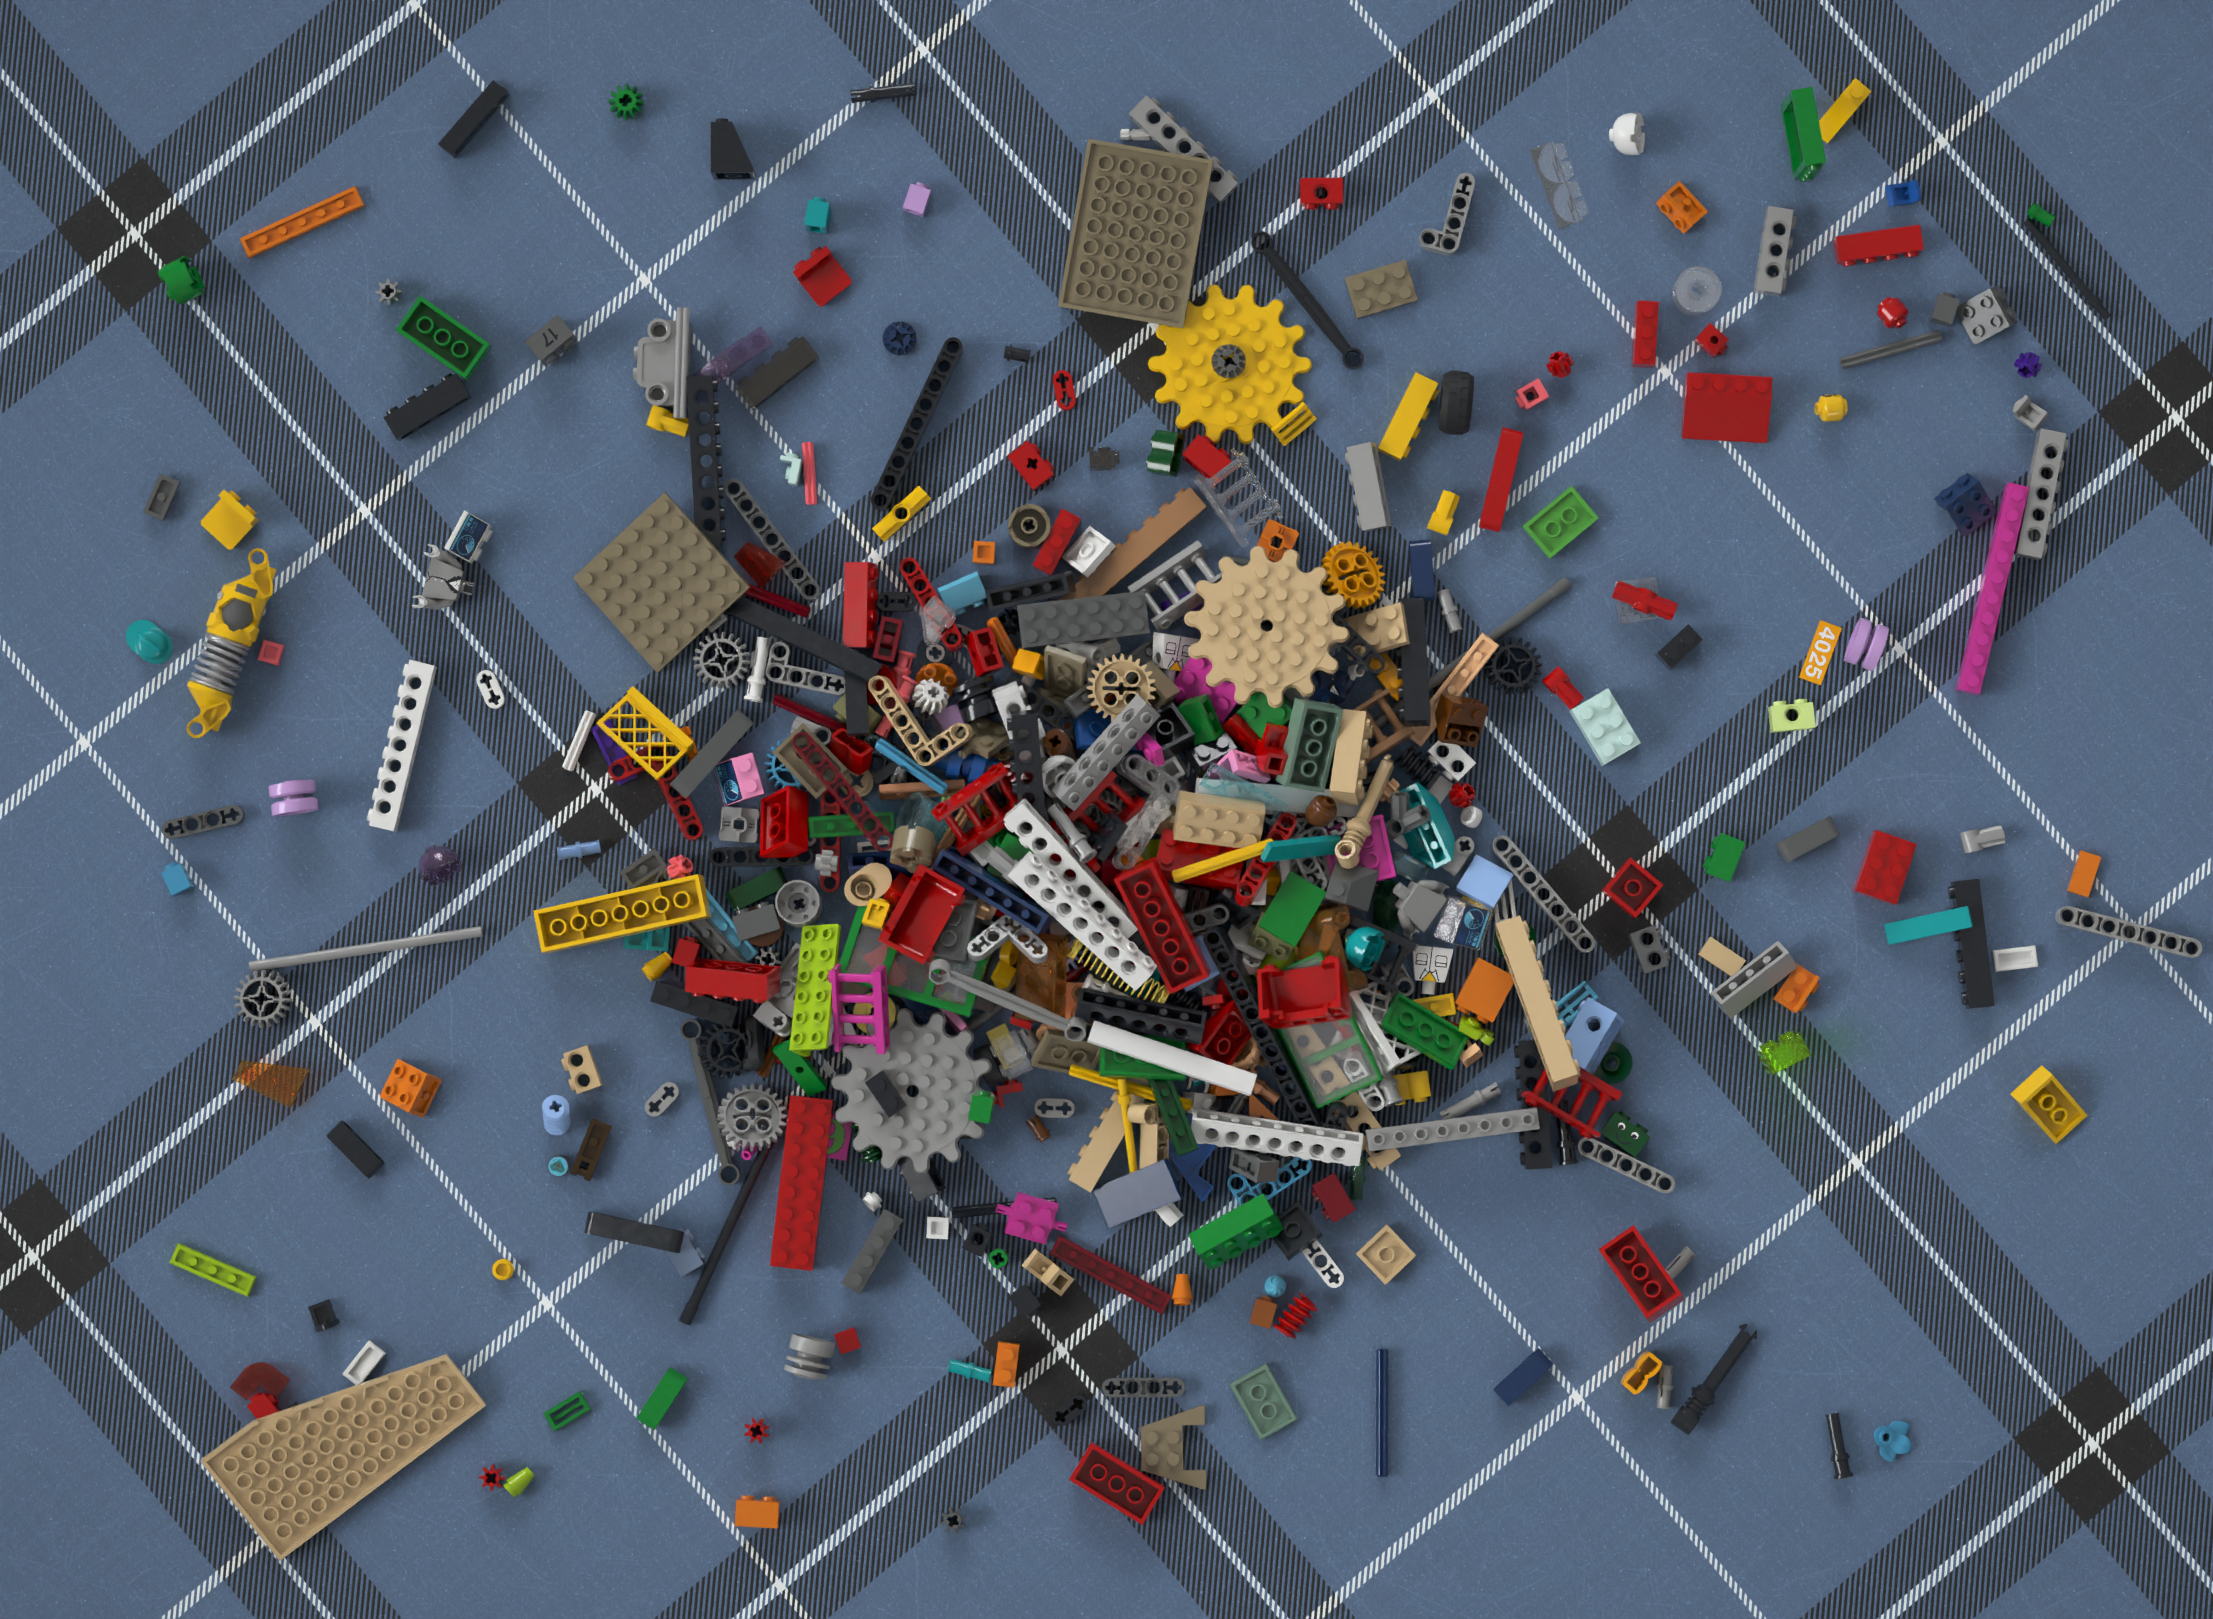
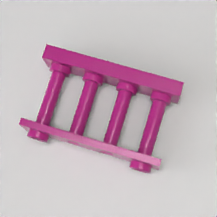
(878, 999)

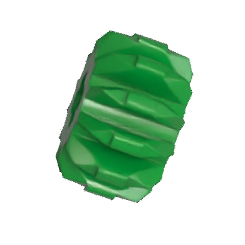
(631, 107)

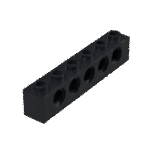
(1026, 720)
(1141, 1016)
(1543, 1158)

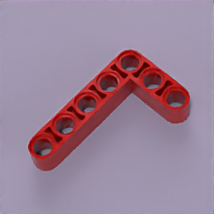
(674, 803)

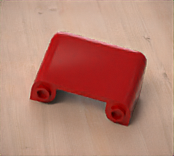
(921, 914)
(1303, 994)

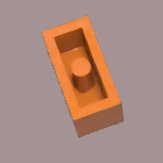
(1006, 1364)
(756, 1512)

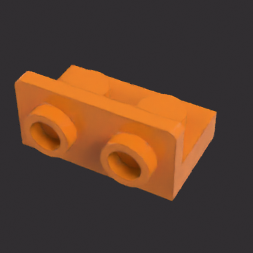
(1681, 207)
(1796, 989)

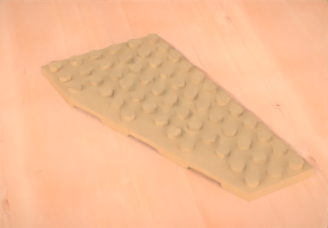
(327, 1454)

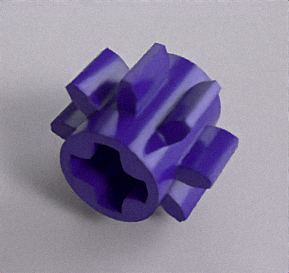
(2028, 365)

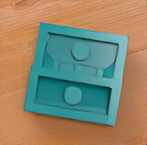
(652, 940)

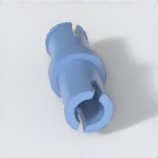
(578, 850)

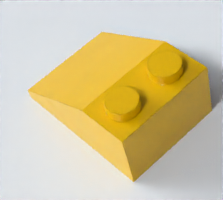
(2048, 1104)

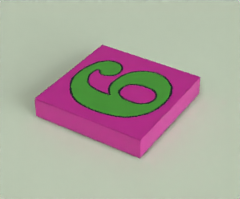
(839, 1139)

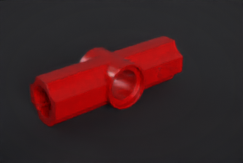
(1644, 600)

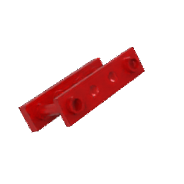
(1133, 806)
(983, 829)
(1589, 1083)

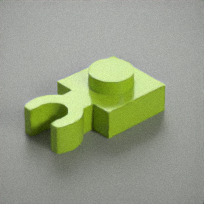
(1473, 1029)

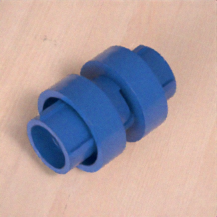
(972, 766)

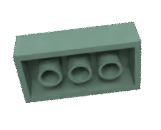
(1310, 744)

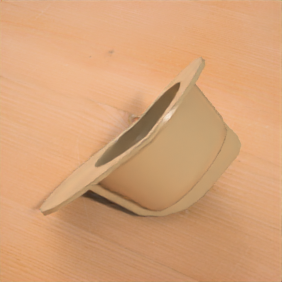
(868, 884)

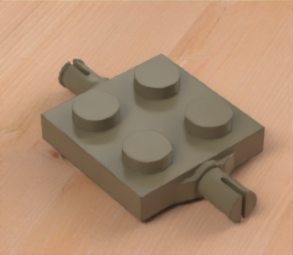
(986, 739)

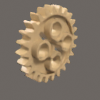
(1121, 668)

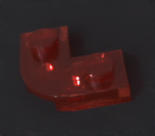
(260, 1374)

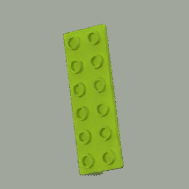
(813, 990)

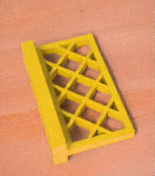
(654, 718)

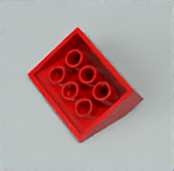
(1726, 407)

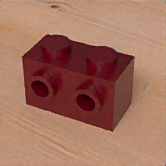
(1333, 1198)

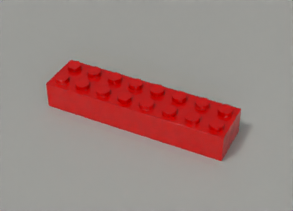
(802, 1183)

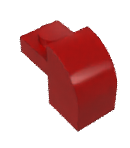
(1269, 750)

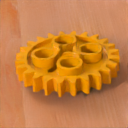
(1350, 560)

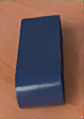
(1422, 569)
(1523, 1376)

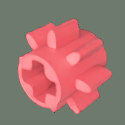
(679, 867)

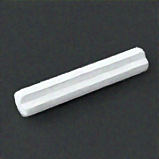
(579, 740)

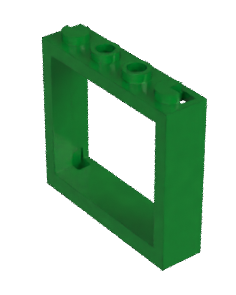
(1803, 134)

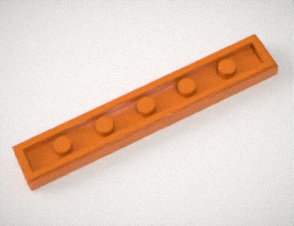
(302, 222)

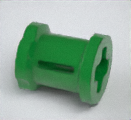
(1004, 1255)

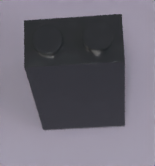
(728, 155)

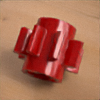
(1560, 364)
(1461, 795)
(751, 1432)
(499, 1477)

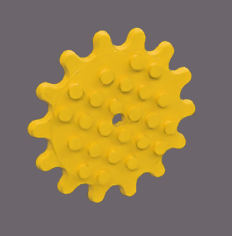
(1235, 401)

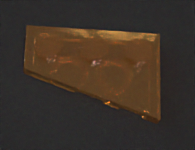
(272, 1080)

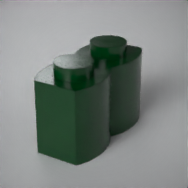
(1165, 453)

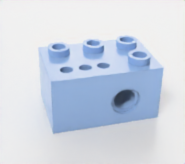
(1591, 1045)

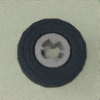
(924, 658)

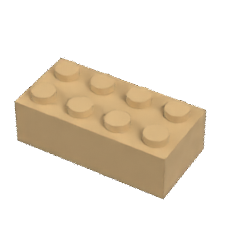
(1349, 758)
(1218, 820)

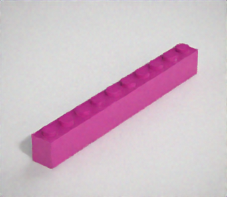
(1992, 588)

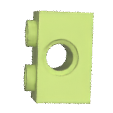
(1779, 721)

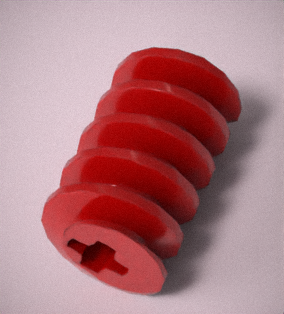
(1295, 1316)

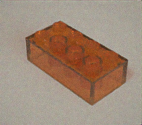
(1046, 981)

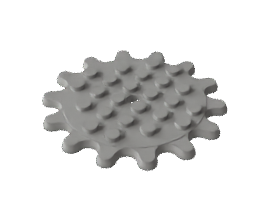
(941, 1109)

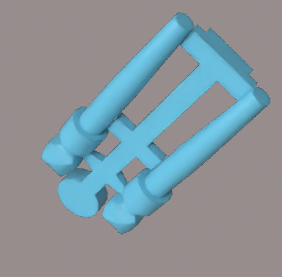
(1568, 1008)

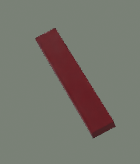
(1110, 1274)

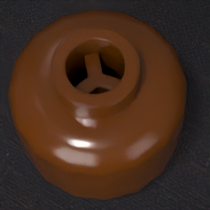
(1321, 811)

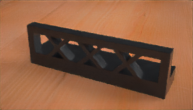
(474, 119)

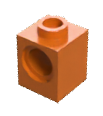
(984, 553)

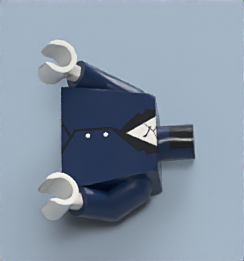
(1334, 687)

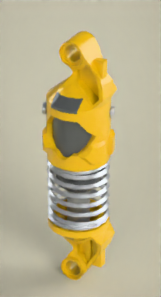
(229, 633)

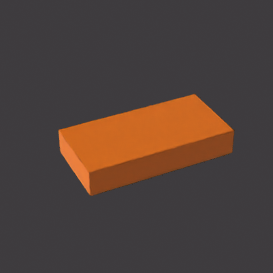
(2084, 874)

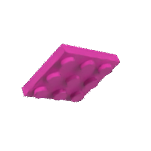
(1193, 683)
(1374, 852)

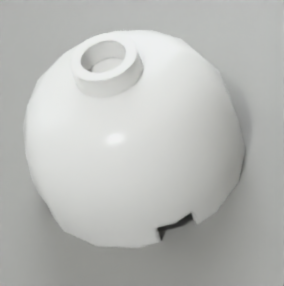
(1628, 134)
(1053, 770)

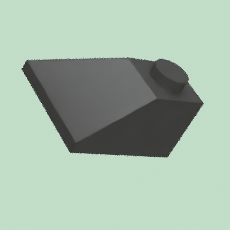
(1352, 887)

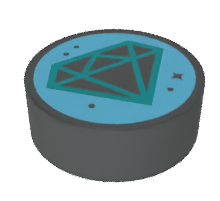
(558, 1166)

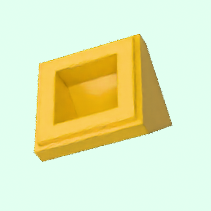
(1003, 975)

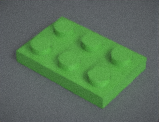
(1560, 522)

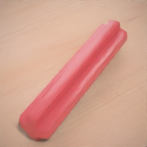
(809, 473)

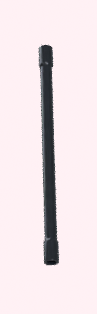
(692, 1305)

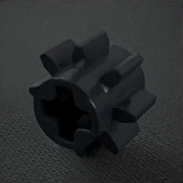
(1009, 621)

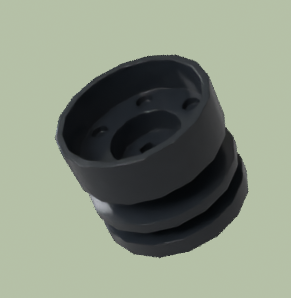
(977, 698)

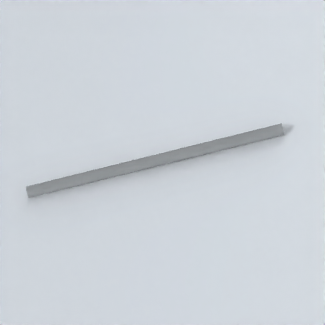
(364, 949)

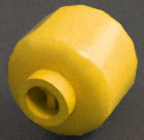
(1831, 407)

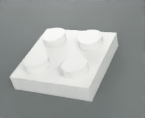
(1088, 551)

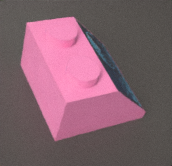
(739, 779)

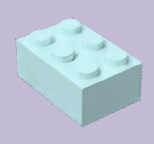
(1605, 727)

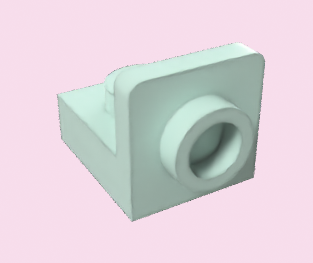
(793, 472)

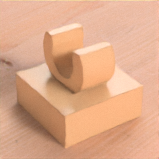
(985, 910)
(1470, 1055)

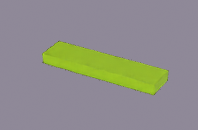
(213, 1269)

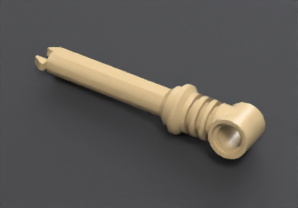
(1359, 827)

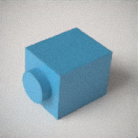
(177, 878)

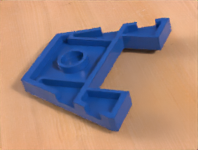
(1191, 1163)

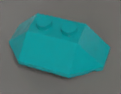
(1434, 839)

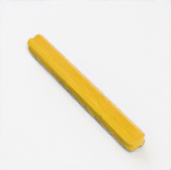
(1219, 861)

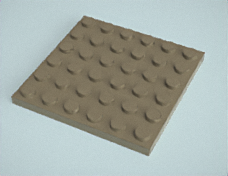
(661, 582)

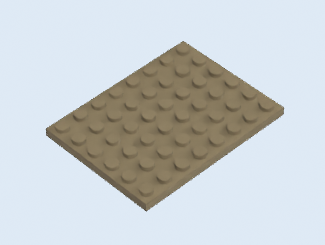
(1135, 233)

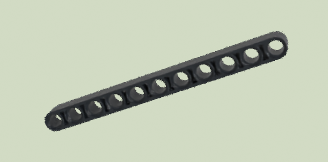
(1253, 1022)

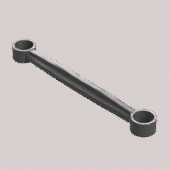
(710, 1102)

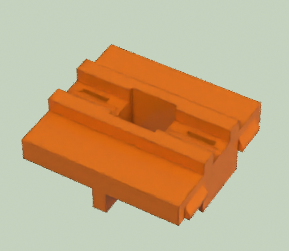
(1272, 530)

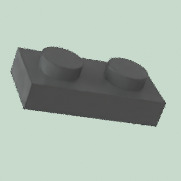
(161, 497)

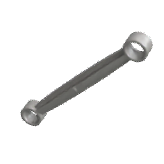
(1007, 1000)

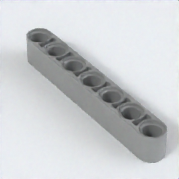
(1553, 898)
(2138, 936)

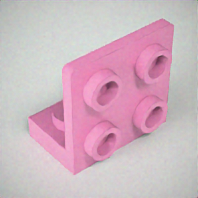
(1242, 765)

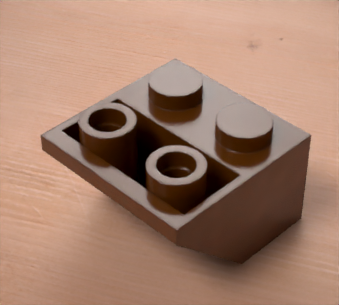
(1460, 720)

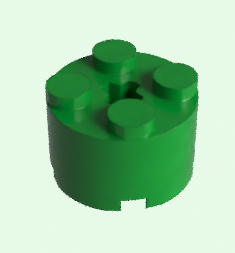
(182, 280)

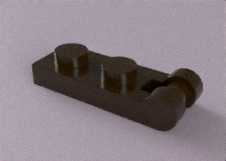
(591, 1148)

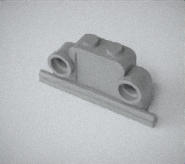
(665, 362)

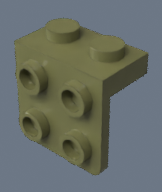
(1265, 941)

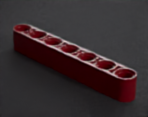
(852, 796)

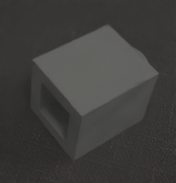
(1944, 309)

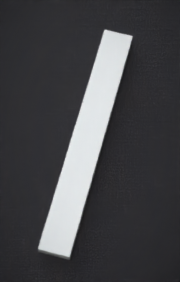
(1172, 1058)

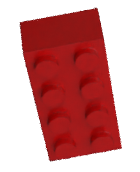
(1178, 854)
(732, 979)
(1641, 1274)
(1116, 1483)

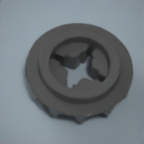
(1232, 370)

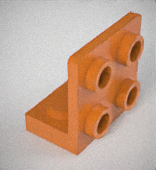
(410, 1088)

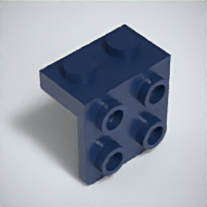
(1966, 504)

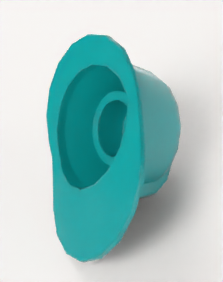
(149, 641)

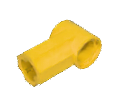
(662, 419)
(1442, 516)

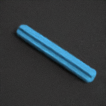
(911, 766)

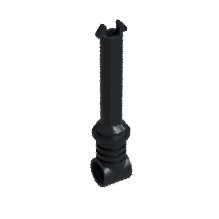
(1704, 1394)

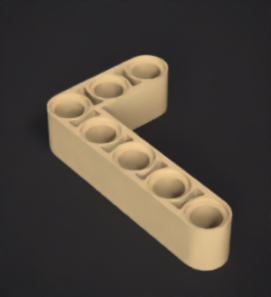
(913, 726)

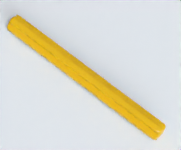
(1112, 1082)

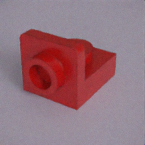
(1215, 1002)

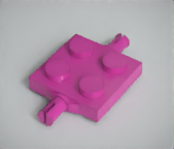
(1031, 1218)

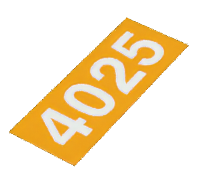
(1820, 652)

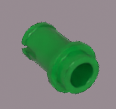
(2040, 214)

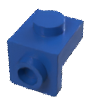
(1903, 193)

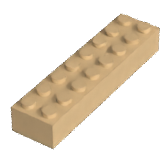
(1536, 1003)

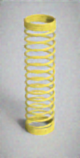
(1161, 998)

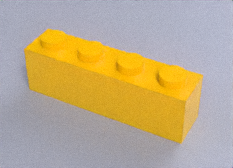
(1407, 417)

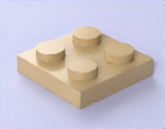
(1385, 1254)

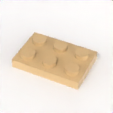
(1381, 628)

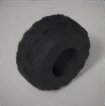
(1456, 402)

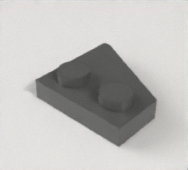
(644, 870)

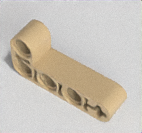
(1153, 1132)

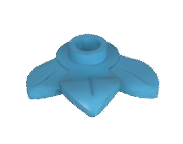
(1895, 1442)

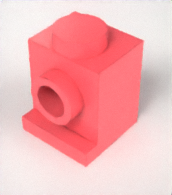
(1535, 388)

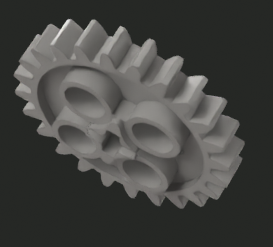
(752, 1135)

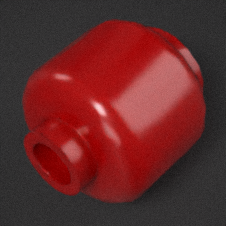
(1892, 313)

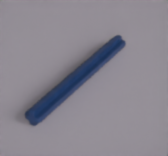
(1382, 1412)

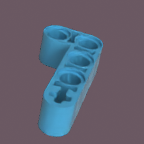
(1277, 1186)

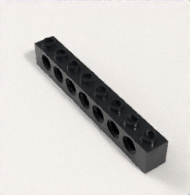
(695, 385)

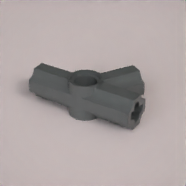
(1404, 815)

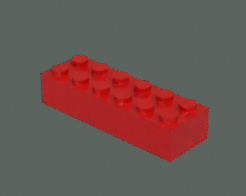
(1162, 925)

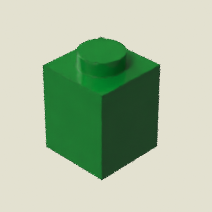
(982, 1107)

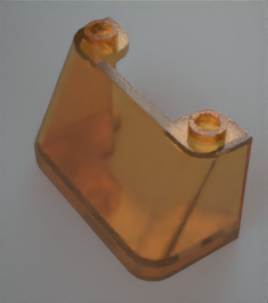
(1324, 935)

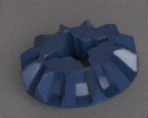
(895, 347)

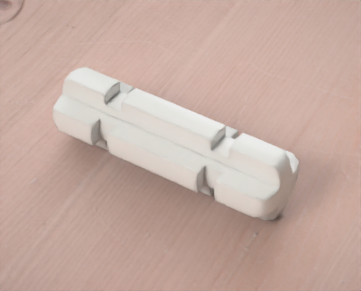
(1135, 134)

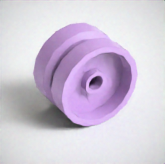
(1869, 645)
(293, 797)

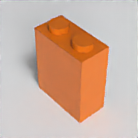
(1484, 991)

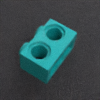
(817, 215)

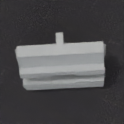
(745, 835)

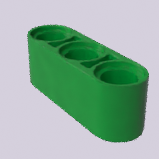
(662, 1398)

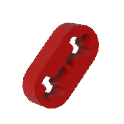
(1059, 391)

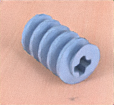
(556, 1115)

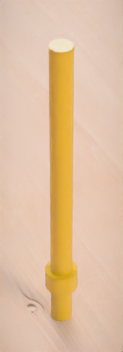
(1124, 1099)

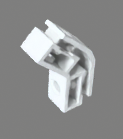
(1011, 694)

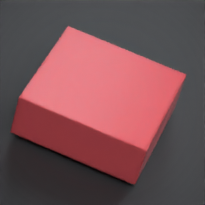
(271, 652)

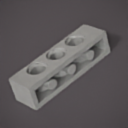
(1763, 282)

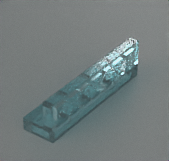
(1244, 785)

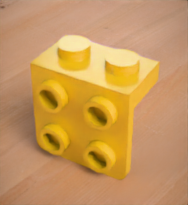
(229, 520)

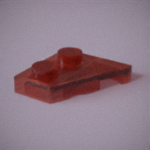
(759, 563)

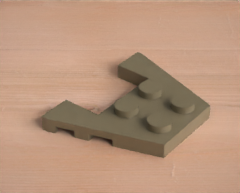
(1164, 1447)

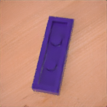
(610, 750)

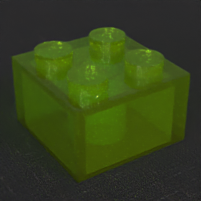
(1782, 1053)

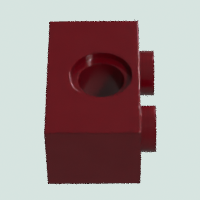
(888, 639)

